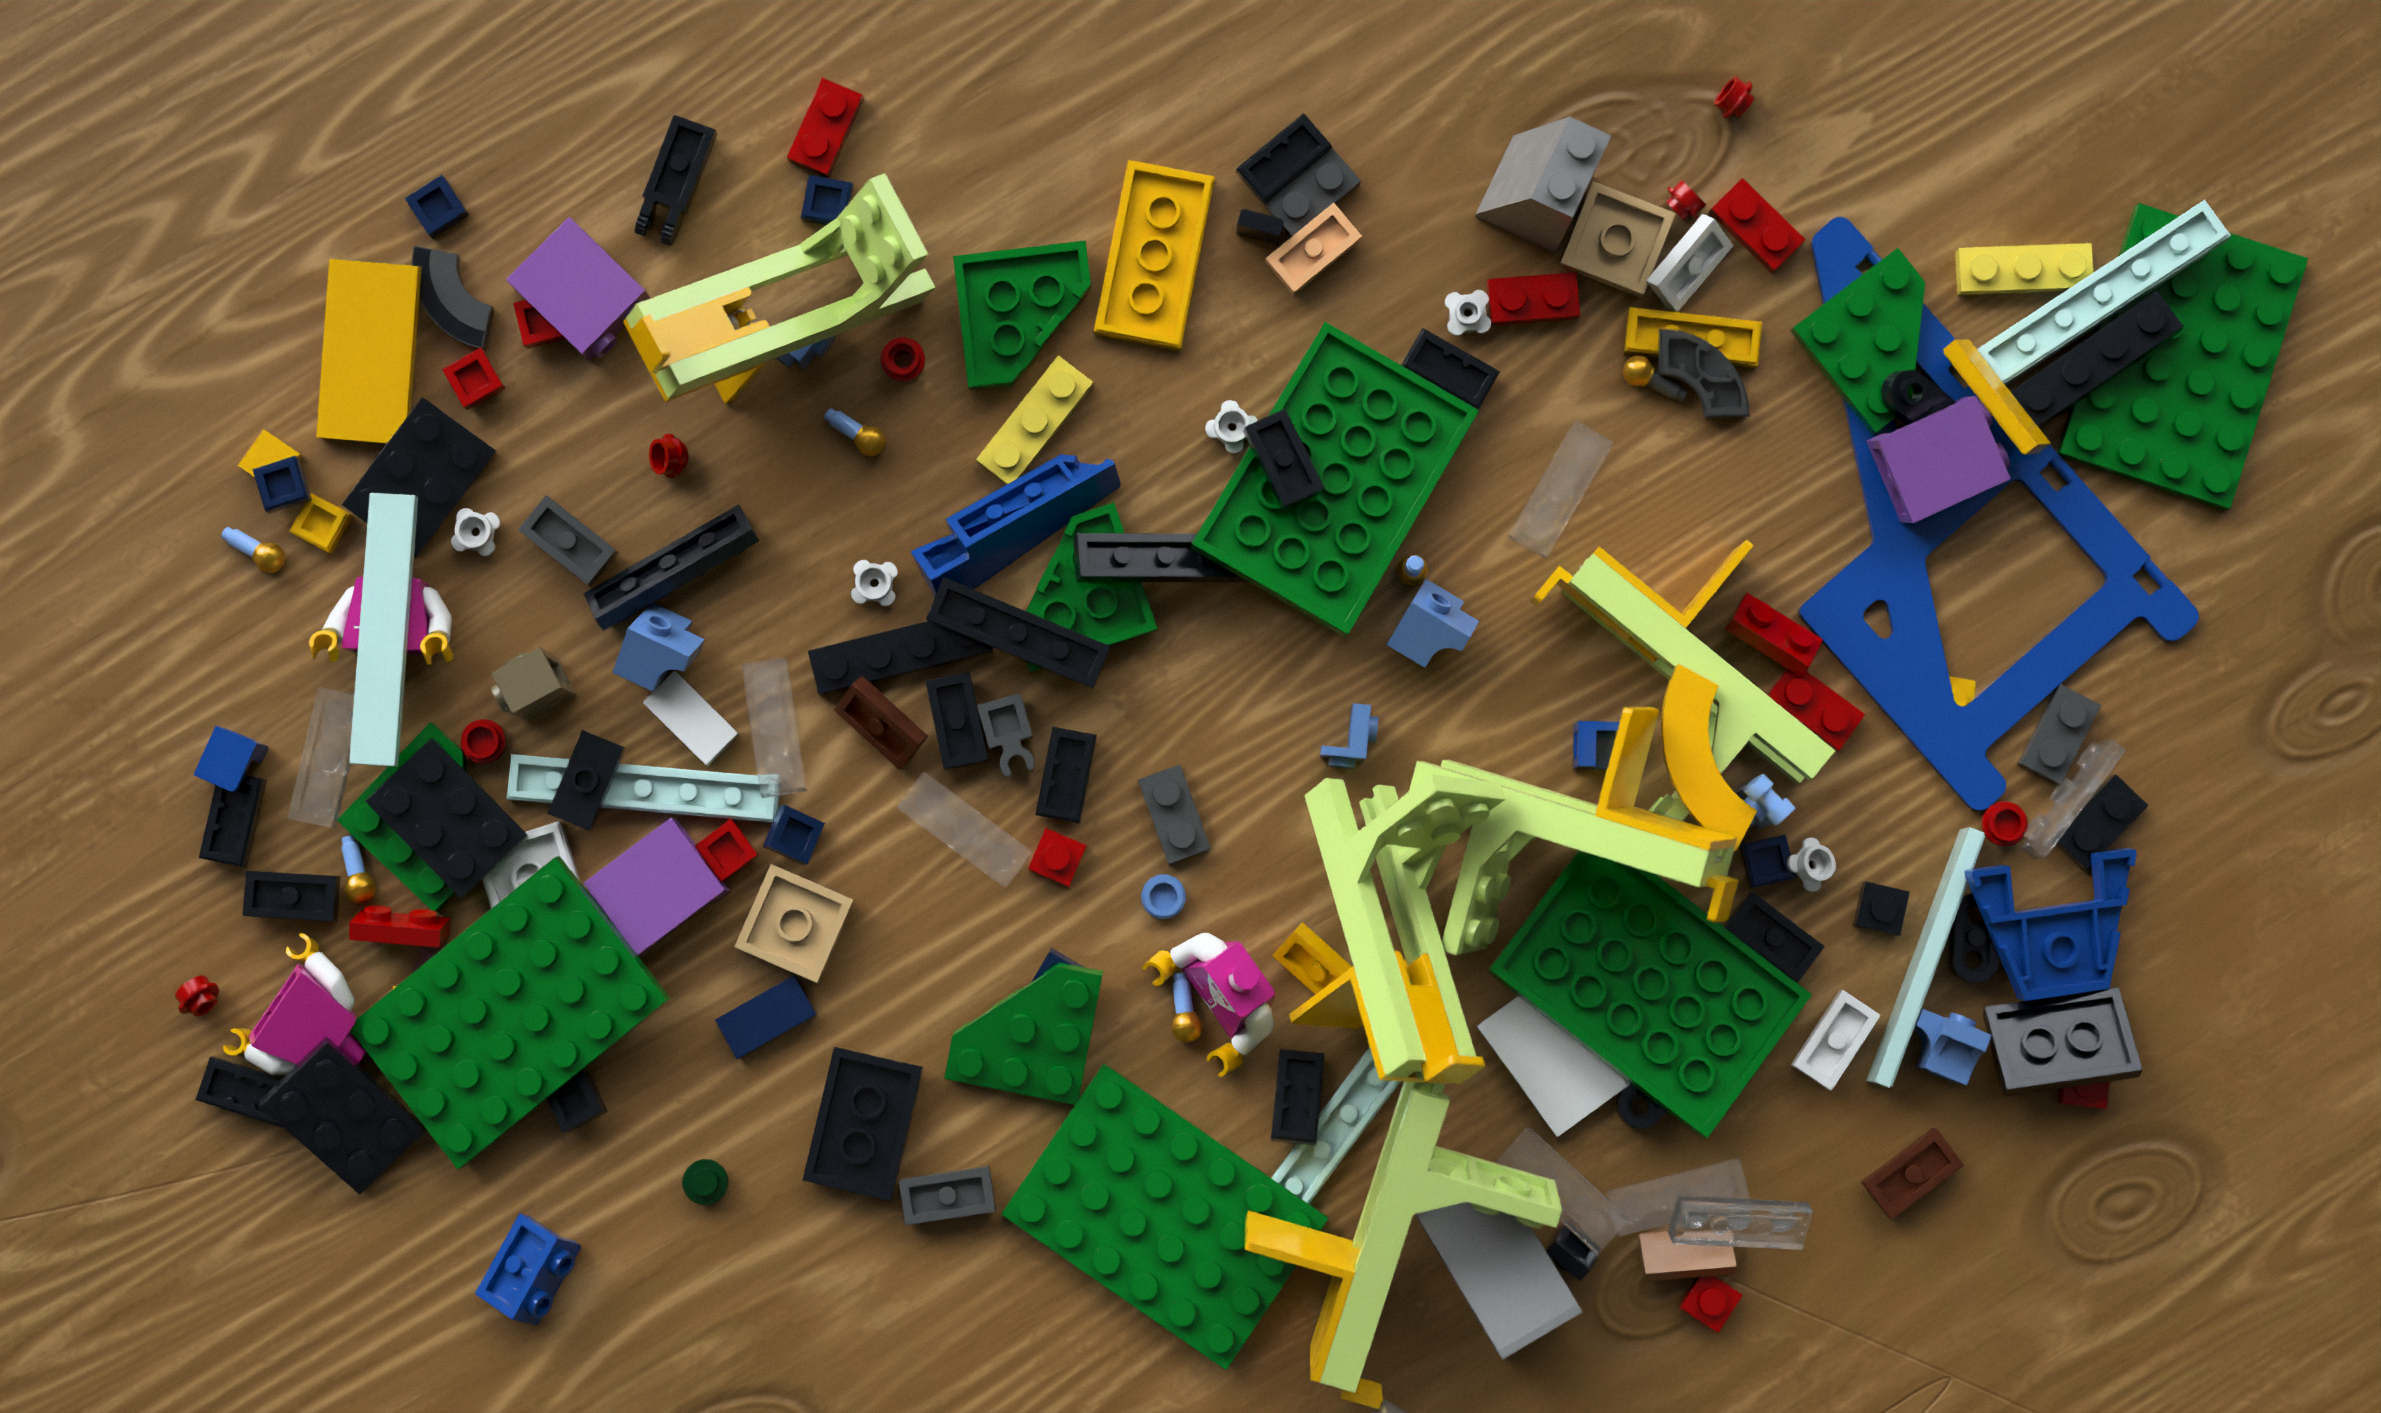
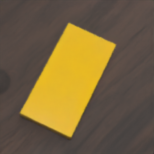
(1154, 255)
(368, 350)

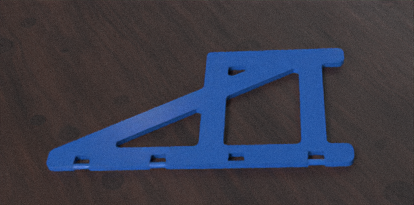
(1909, 668)

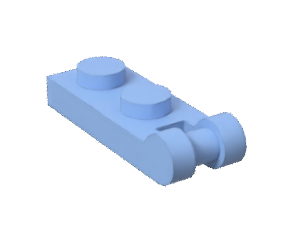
(1761, 796)

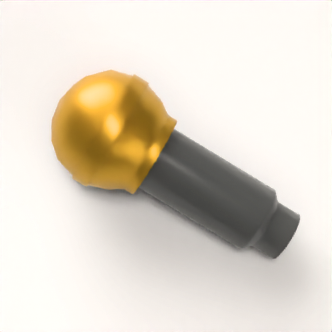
(1640, 372)

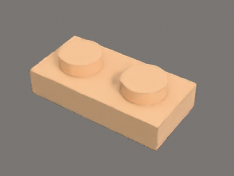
(1313, 249)

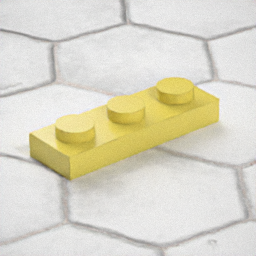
(2022, 268)
(1035, 421)

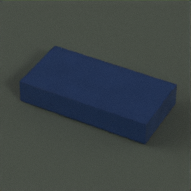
(766, 1017)

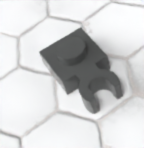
(1005, 727)

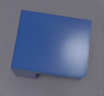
(1593, 744)
(228, 758)

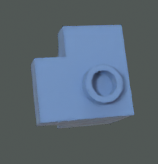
(1432, 625)
(656, 645)
(1949, 1045)

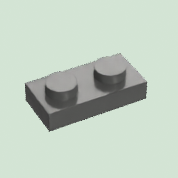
(1312, 192)
(568, 540)
(2059, 734)
(1174, 814)
(947, 1195)

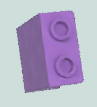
(578, 289)
(1940, 460)
(655, 886)

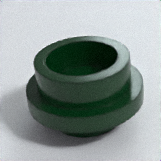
(705, 1182)

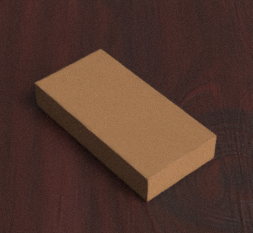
(1677, 1261)

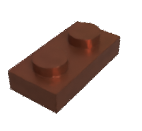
(880, 722)
(1912, 1173)

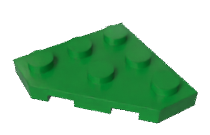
(1015, 305)
(1868, 335)
(1095, 609)
(386, 843)
(1032, 1038)

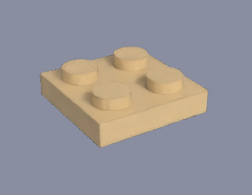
(1617, 239)
(794, 923)

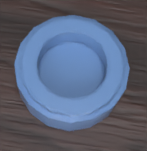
(1163, 896)

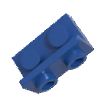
(528, 1271)

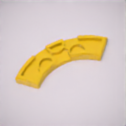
(1690, 757)

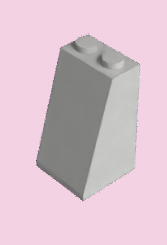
(1543, 180)
(1500, 1274)

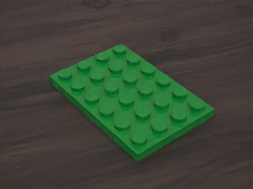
(2195, 401)
(1379, 451)
(1650, 986)
(509, 1012)
(1158, 1215)

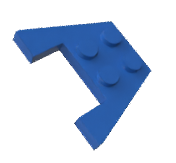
(2056, 946)

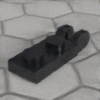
(675, 175)

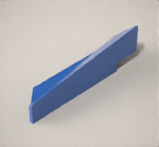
(1014, 520)

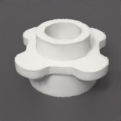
(1459, 322)
(1219, 429)
(466, 522)
(865, 573)
(1823, 864)

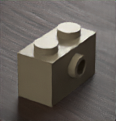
(531, 684)

